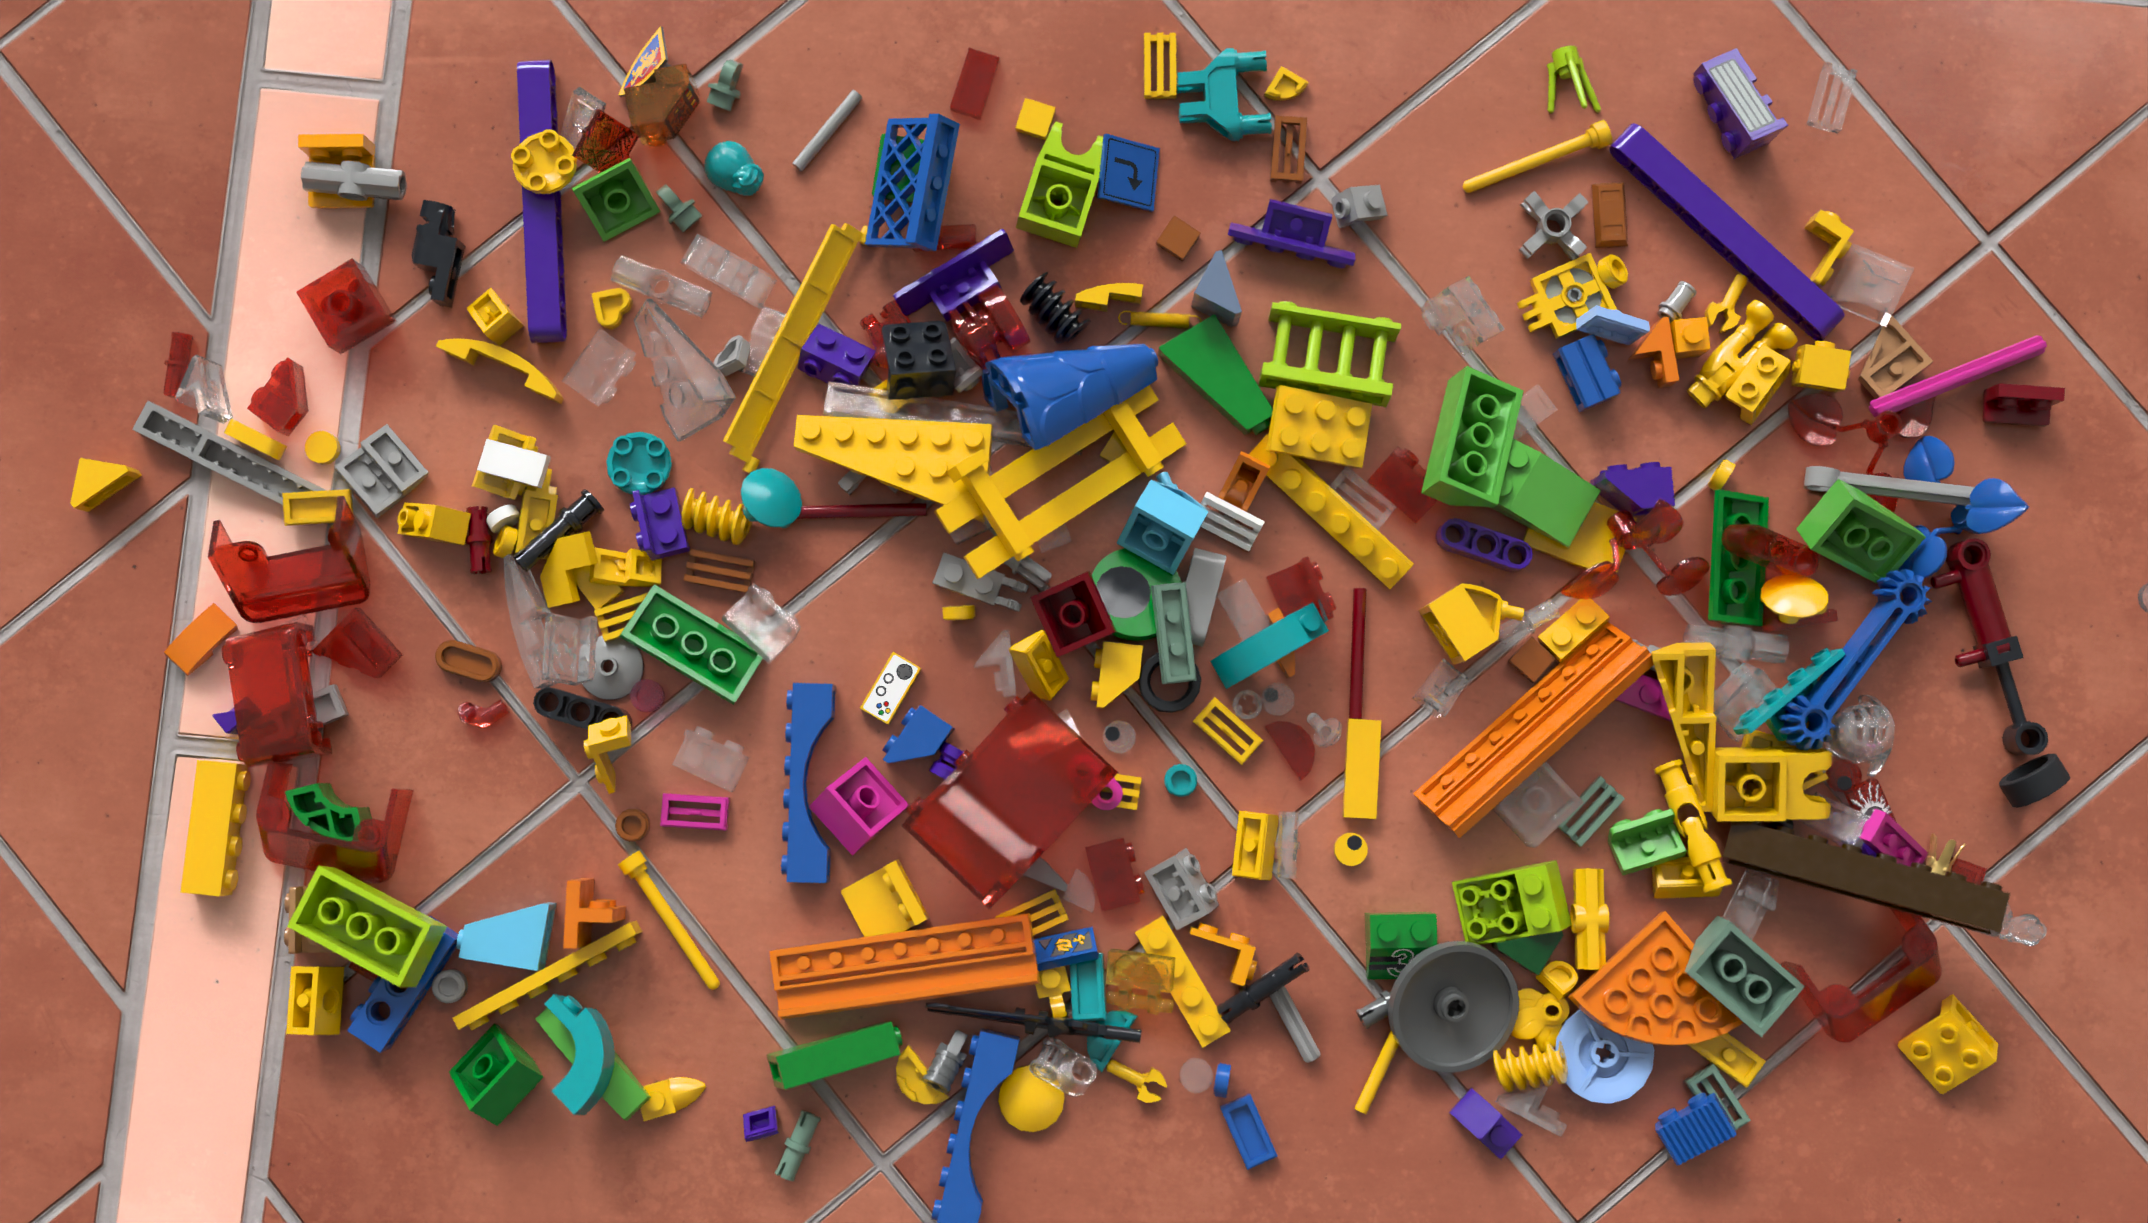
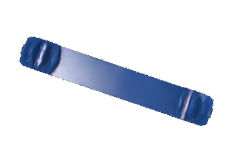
(1859, 655)

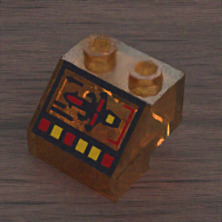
(662, 107)

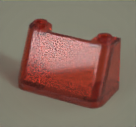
(274, 695)

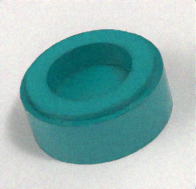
(1180, 780)

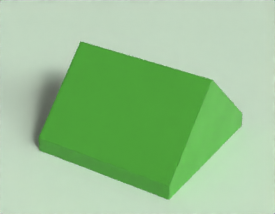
(616, 199)

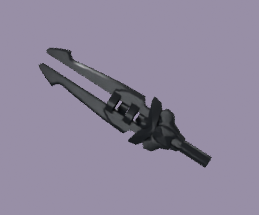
(1055, 1026)

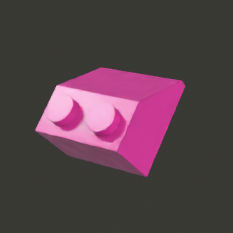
(858, 805)

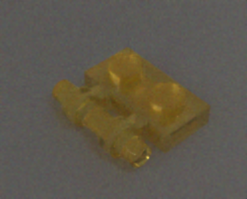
(1140, 971)

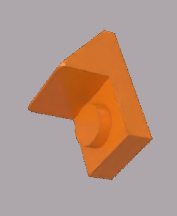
(1659, 345)
(1243, 481)

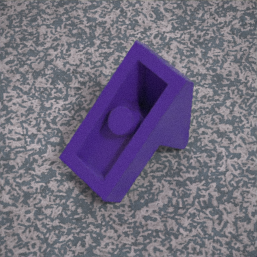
(1485, 1123)

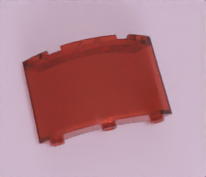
(1009, 799)

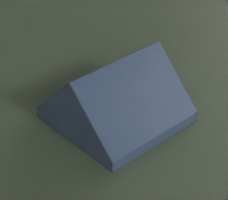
(1216, 293)

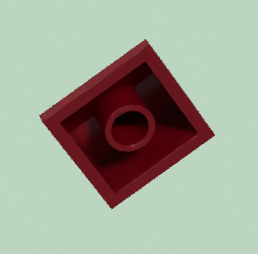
(1073, 614)

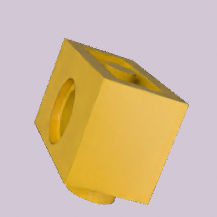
(315, 1000)

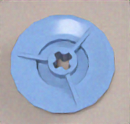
(1612, 1077)

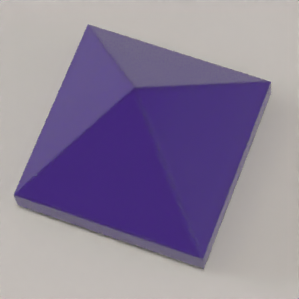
(760, 1124)

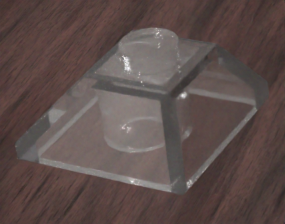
(1870, 284)

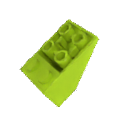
(1512, 903)

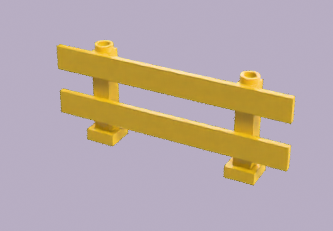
(988, 493)

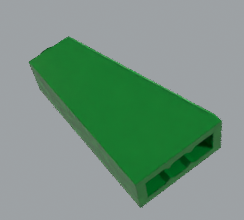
(1218, 373)
(834, 1054)

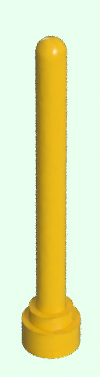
(1597, 136)
(635, 868)

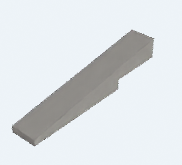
(219, 454)

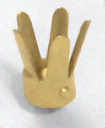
(1942, 865)

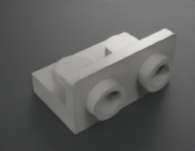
(1182, 888)

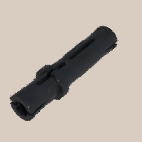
(1251, 995)

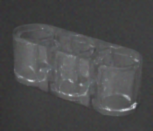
(728, 271)

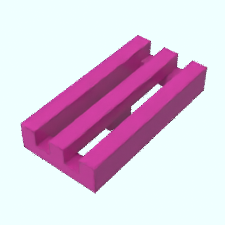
(723, 813)

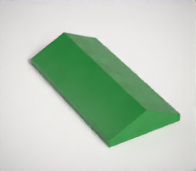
(1735, 580)
(692, 644)

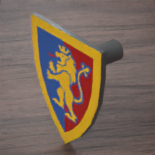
(651, 57)

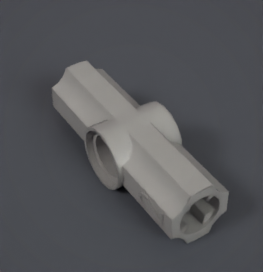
(354, 180)

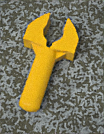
(1727, 305)
(1138, 1079)

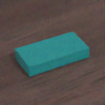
(1088, 990)

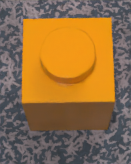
(1690, 337)

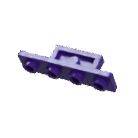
(1295, 230)
(957, 279)

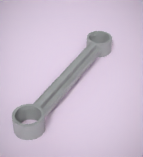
(1822, 478)

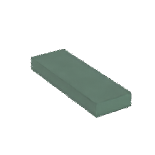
(1173, 633)

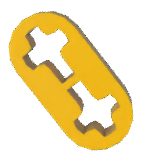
(255, 439)

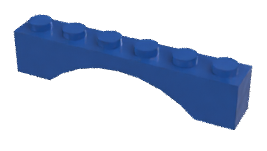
(807, 853)
(992, 1063)

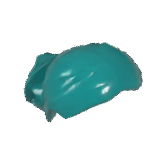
(733, 169)

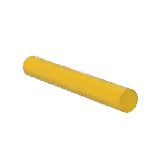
(1377, 1074)

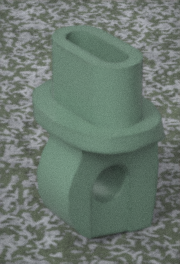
(724, 92)
(683, 214)

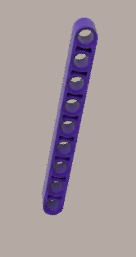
(542, 211)
(1726, 232)

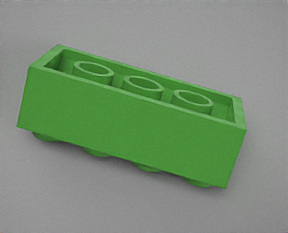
(1472, 440)

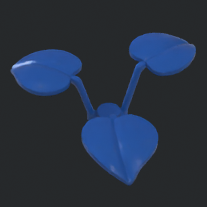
(1991, 507)

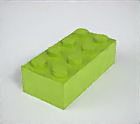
(367, 926)

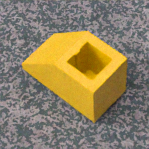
(433, 523)
(1118, 671)

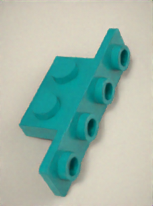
(1799, 683)

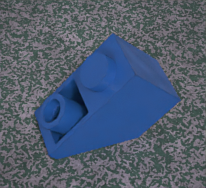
(920, 738)

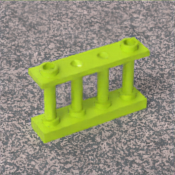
(1310, 378)

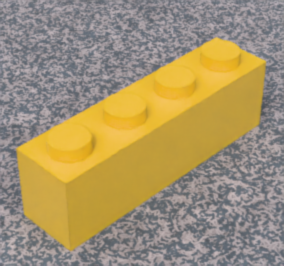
(215, 828)

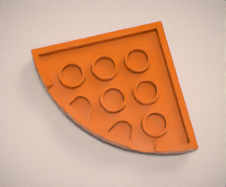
(1650, 995)

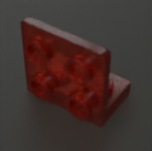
(1299, 587)

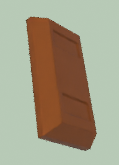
(1609, 215)

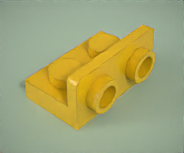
(1758, 382)

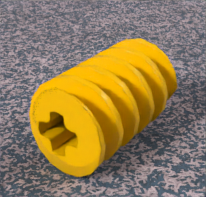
(714, 518)
(1531, 1067)

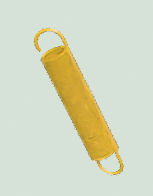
(1159, 319)

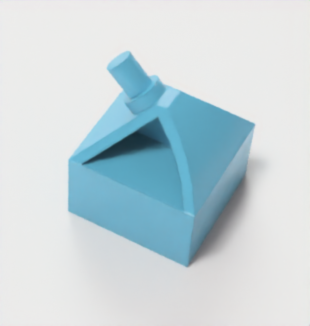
(1163, 524)

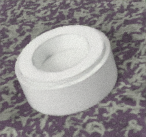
(503, 516)

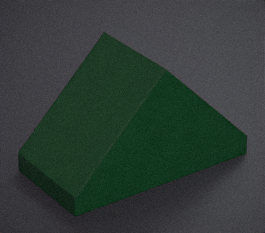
(1530, 951)

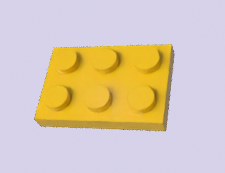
(1319, 427)

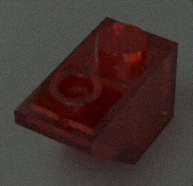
(283, 398)

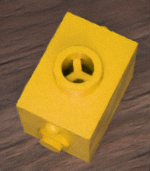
(1821, 367)

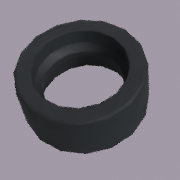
(1159, 704)
(2034, 780)

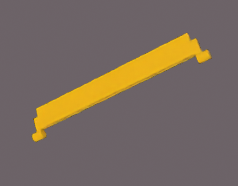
(787, 344)

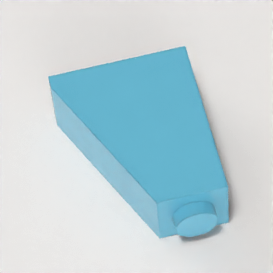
(510, 939)

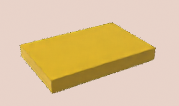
(1589, 545)

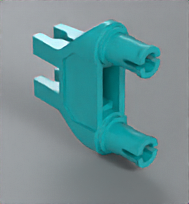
(1220, 95)

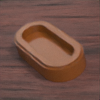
(468, 661)

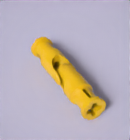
(1701, 848)

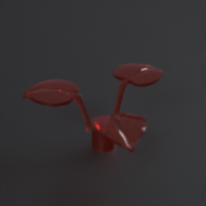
(1819, 415)
(1657, 527)

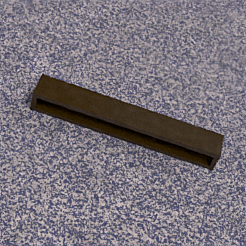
(1867, 877)

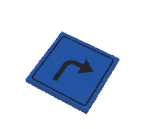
(1128, 172)

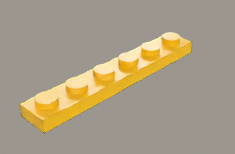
(1334, 515)
(536, 983)

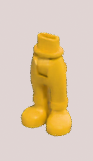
(1723, 364)

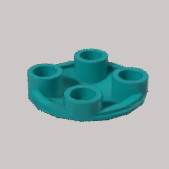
(639, 463)
(770, 498)

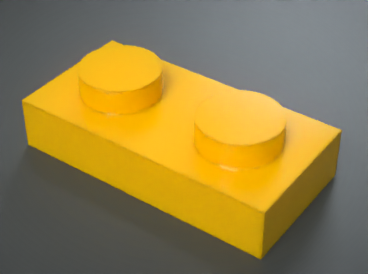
(1573, 628)

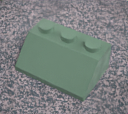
(1741, 975)

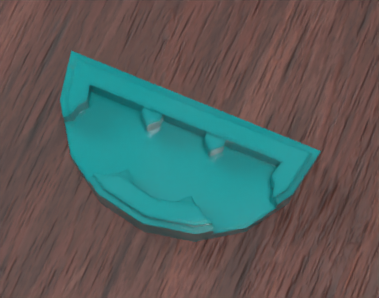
(1102, 1049)

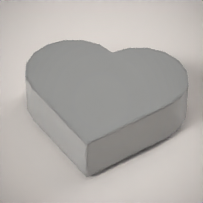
(733, 356)

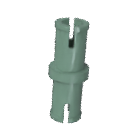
(797, 1145)

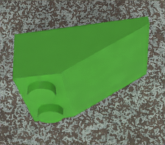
(1544, 494)
(1859, 532)

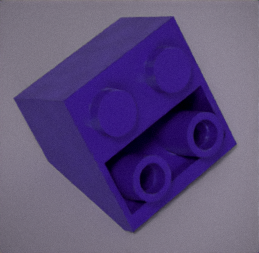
(1636, 488)

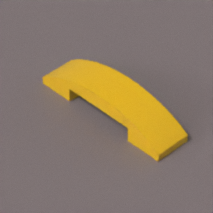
(469, 349)

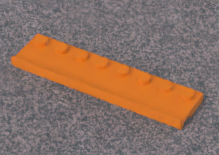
(1534, 728)
(905, 966)

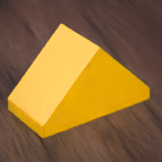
(494, 317)
(98, 482)

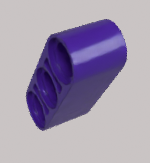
(1499, 545)

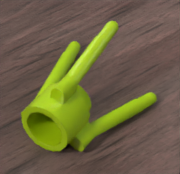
(1569, 65)

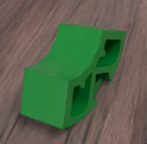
(325, 812)

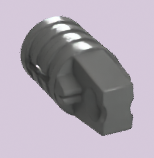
(946, 1063)

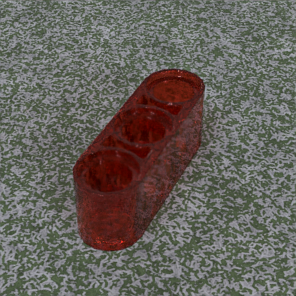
(1786, 554)

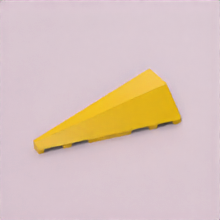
(1688, 685)

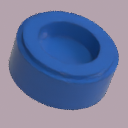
(1222, 1080)

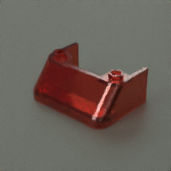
(295, 581)
(369, 855)
(1849, 1015)

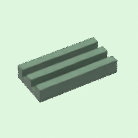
(1603, 815)
(1700, 1076)

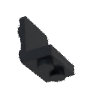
(918, 360)

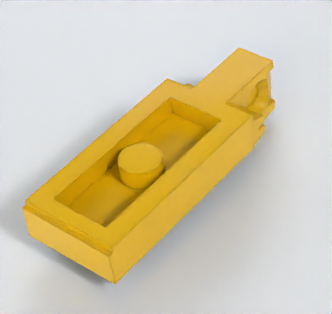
(536, 512)

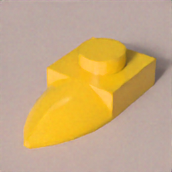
(670, 1096)

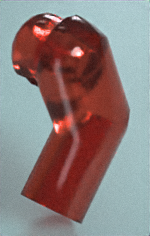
(481, 716)

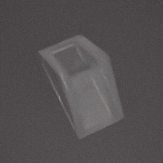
(1441, 689)

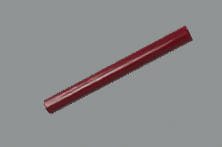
(863, 510)
(1357, 653)

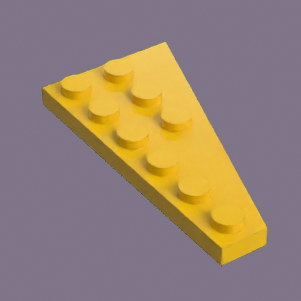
(897, 452)

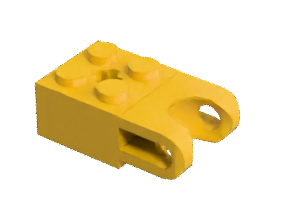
(1776, 787)

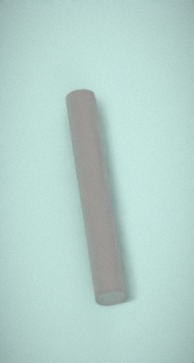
(827, 130)

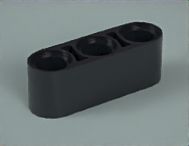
(568, 705)

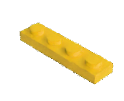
(1188, 988)

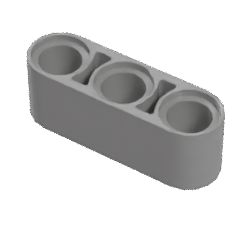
(1202, 588)

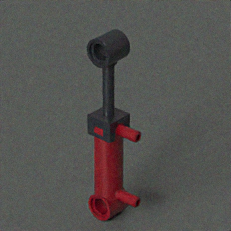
(1993, 637)

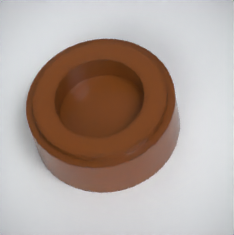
(632, 825)

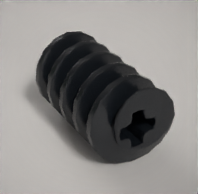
(1052, 310)

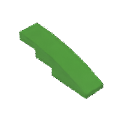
(623, 1091)

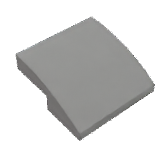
(381, 471)

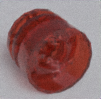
(989, 327)

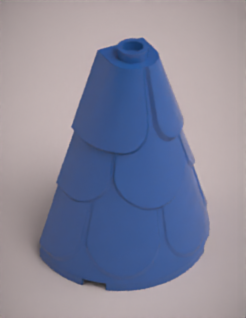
(1066, 386)

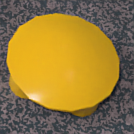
(544, 162)
(1794, 597)
(1029, 1101)

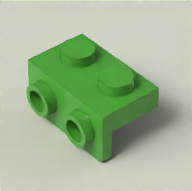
(1645, 841)

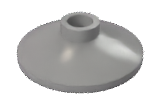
(625, 673)

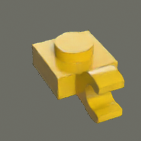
(1053, 984)

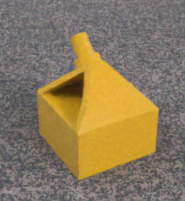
(1467, 620)

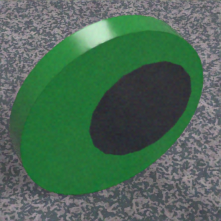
(1125, 588)

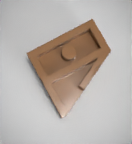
(1892, 361)

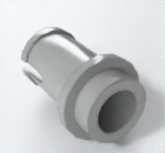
(1677, 301)

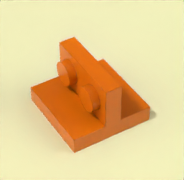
(583, 910)

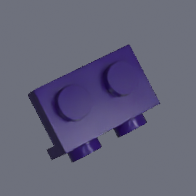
(834, 357)

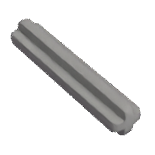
(1295, 1024)

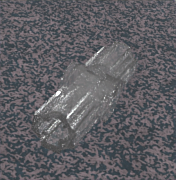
(643, 279)
(1740, 643)

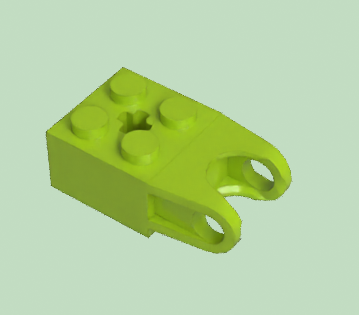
(1062, 178)

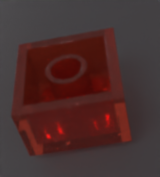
(346, 306)

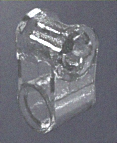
(1060, 1068)

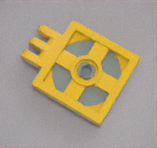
(1566, 295)

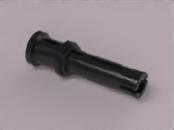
(569, 521)

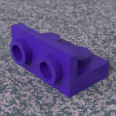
(659, 523)

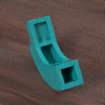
(1269, 645)
(593, 1055)

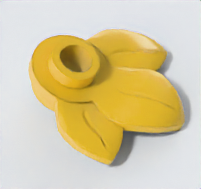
(1535, 1021)

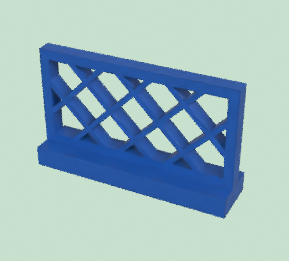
(929, 184)

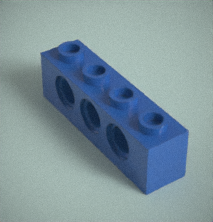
(383, 1032)

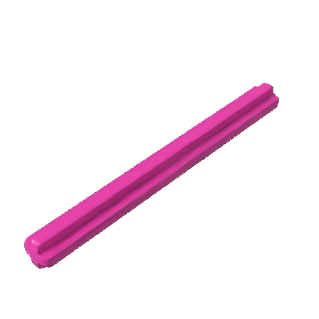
(1958, 376)

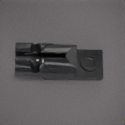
(438, 251)

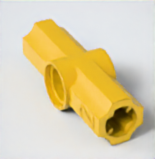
(1589, 918)

